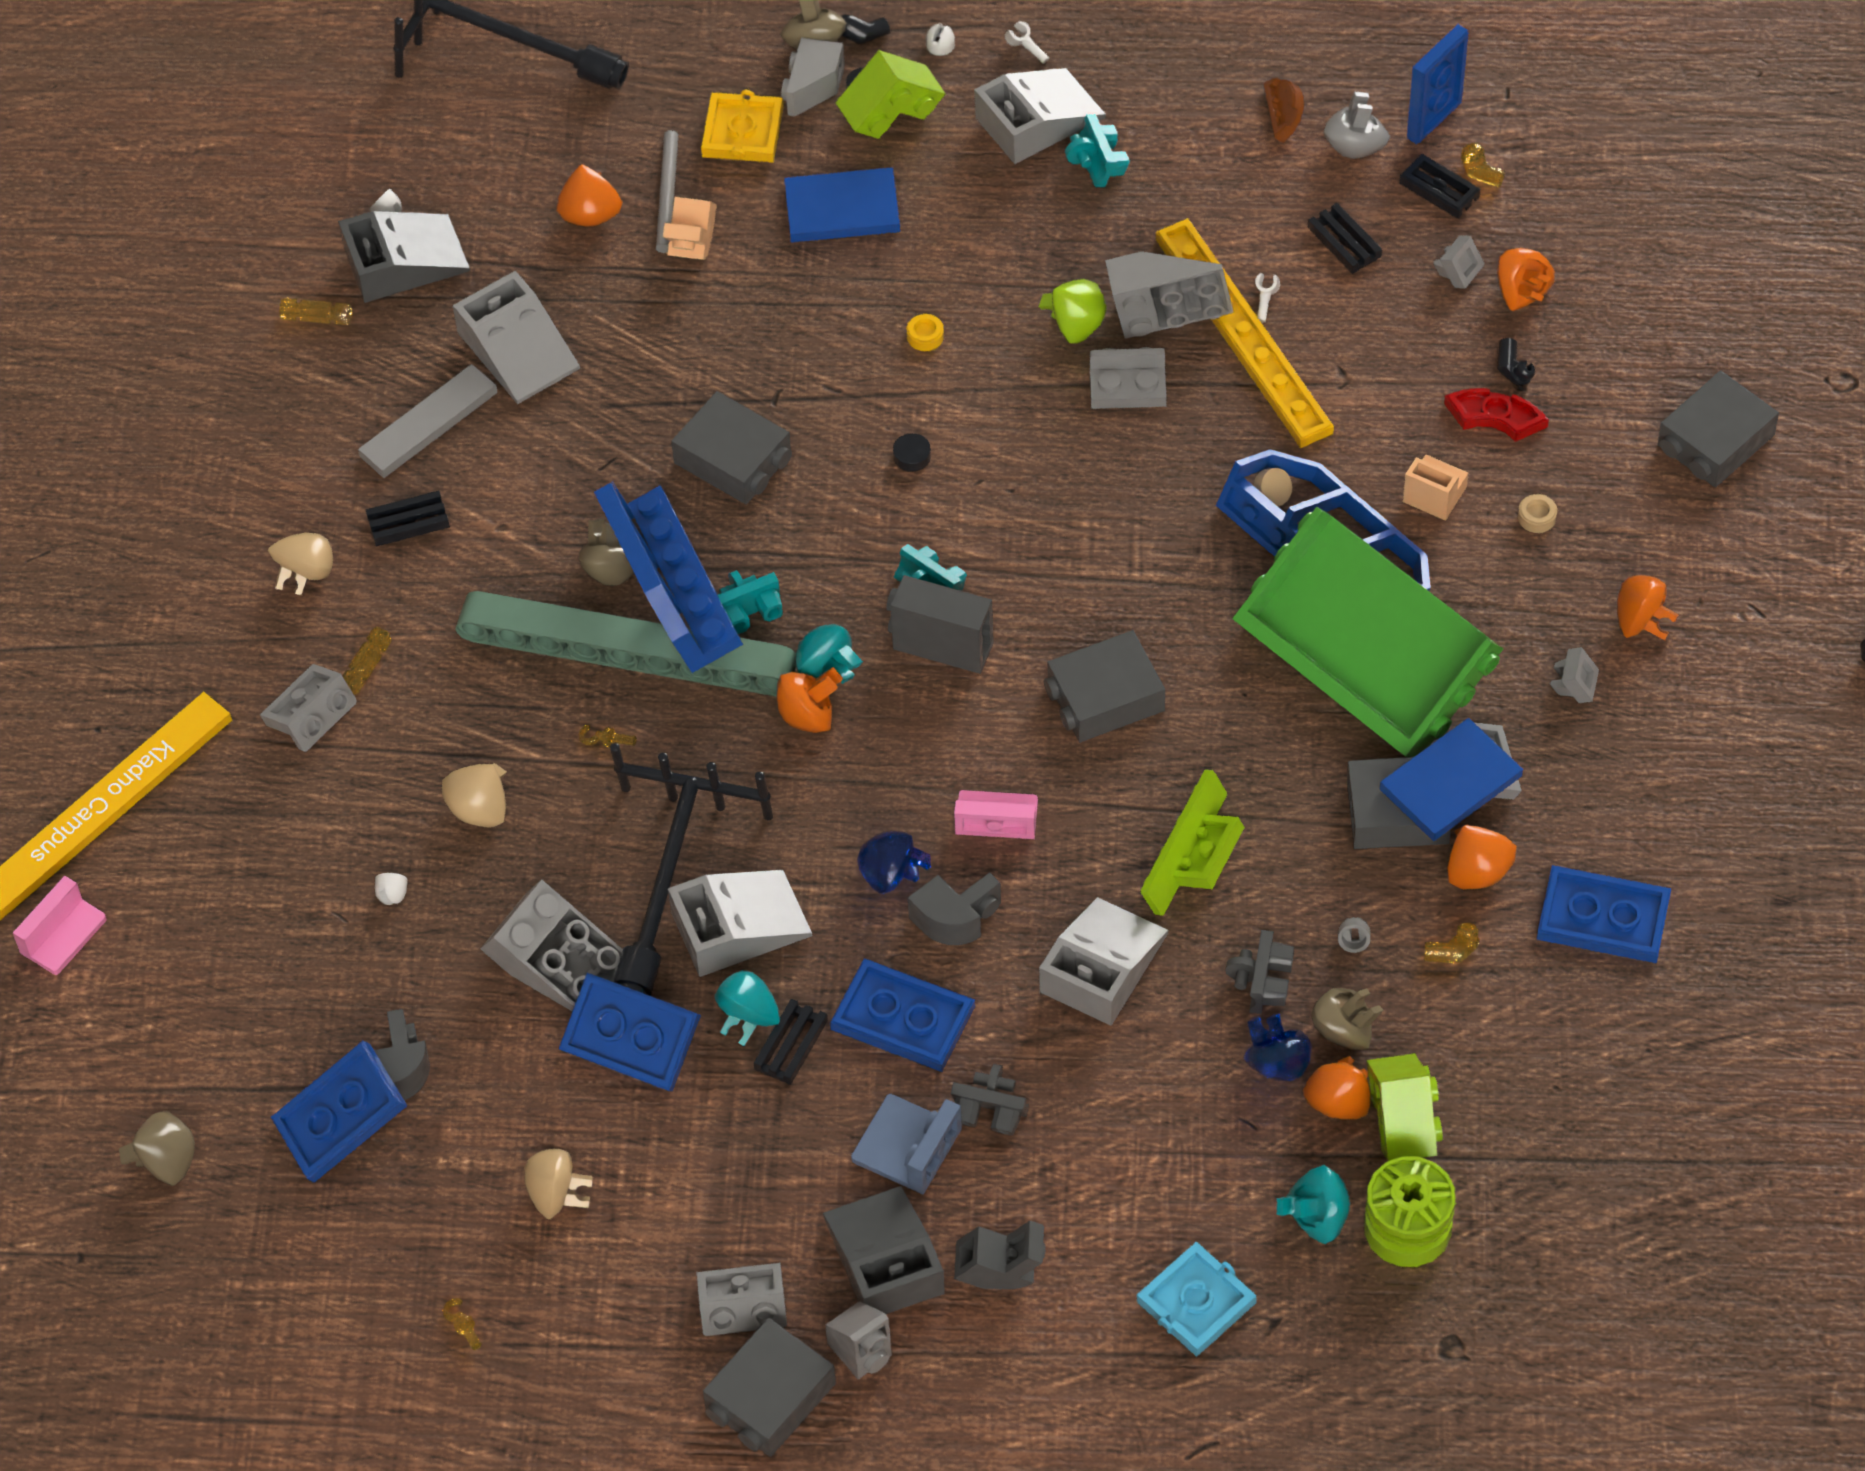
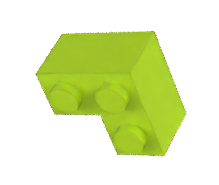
(885, 90)
(1403, 1101)

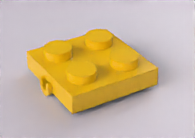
(742, 127)

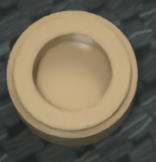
(1274, 485)
(1537, 513)

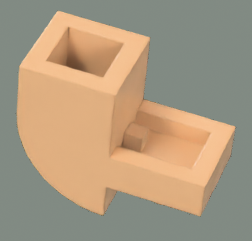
(690, 228)

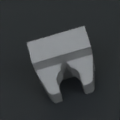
(1460, 262)
(1578, 676)

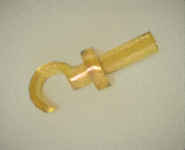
(607, 737)
(462, 1323)

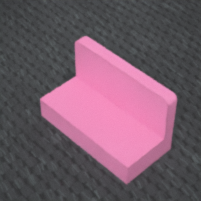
(996, 814)
(58, 927)

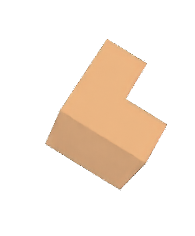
(1434, 486)

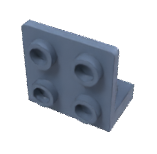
(908, 1141)

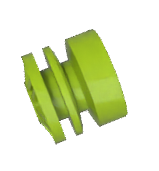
(1409, 1211)

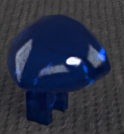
(889, 859)
(1277, 1052)

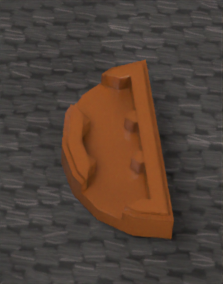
(1285, 106)

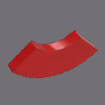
(1489, 409)

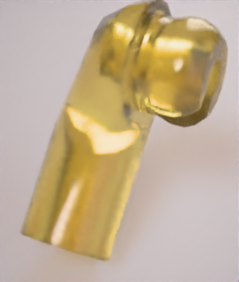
(1477, 166)
(1456, 949)

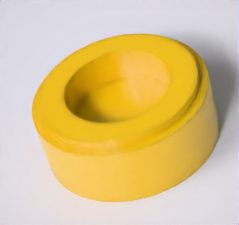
(925, 332)

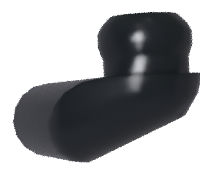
(863, 32)
(1510, 367)

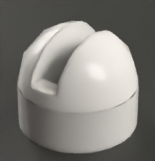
(946, 42)
(387, 202)
(390, 888)

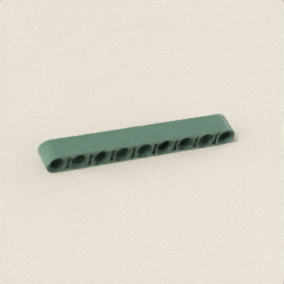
(614, 642)

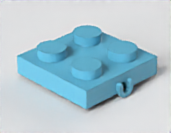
(1196, 1298)

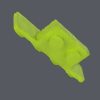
(1195, 847)

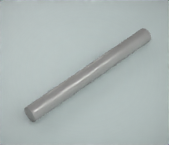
(667, 187)

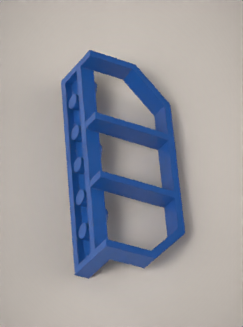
(1275, 528)
(682, 569)

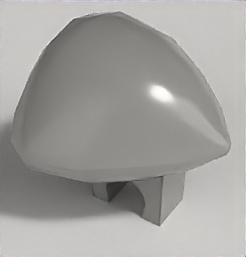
(1355, 130)

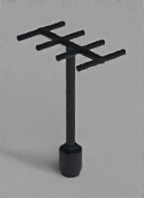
(591, 63)
(640, 961)

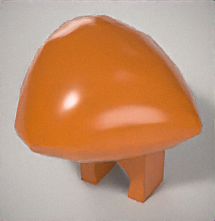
(588, 198)
(1524, 277)
(1638, 602)
(806, 700)
(1479, 857)
(1339, 1090)

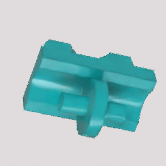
(1094, 152)
(924, 566)
(750, 596)

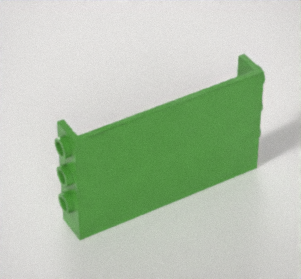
(1367, 634)

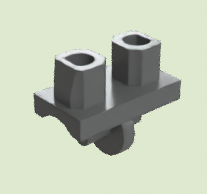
(1269, 957)
(1007, 1107)

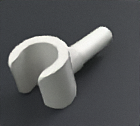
(1026, 41)
(1265, 295)

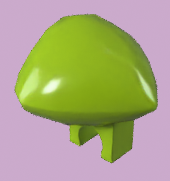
(1076, 308)

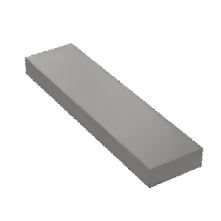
(427, 421)

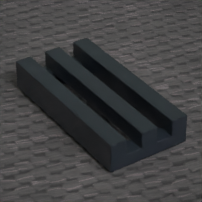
(1435, 188)
(1349, 234)
(406, 513)
(804, 1014)

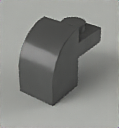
(951, 916)
(407, 1059)
(999, 1260)

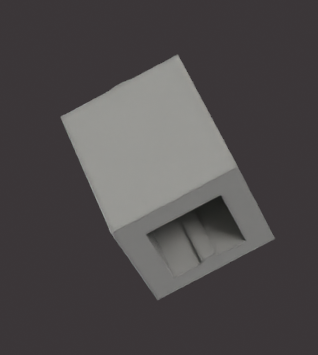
(814, 75)
(860, 1339)

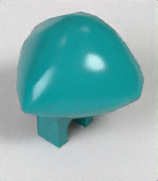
(827, 648)
(747, 999)
(1318, 1203)

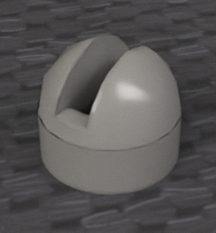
(1345, 935)

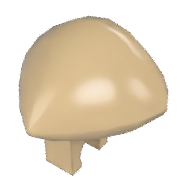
(304, 554)
(476, 794)
(548, 1179)

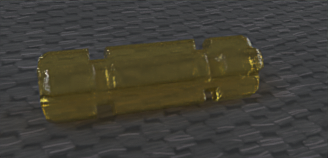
(315, 311)
(366, 659)

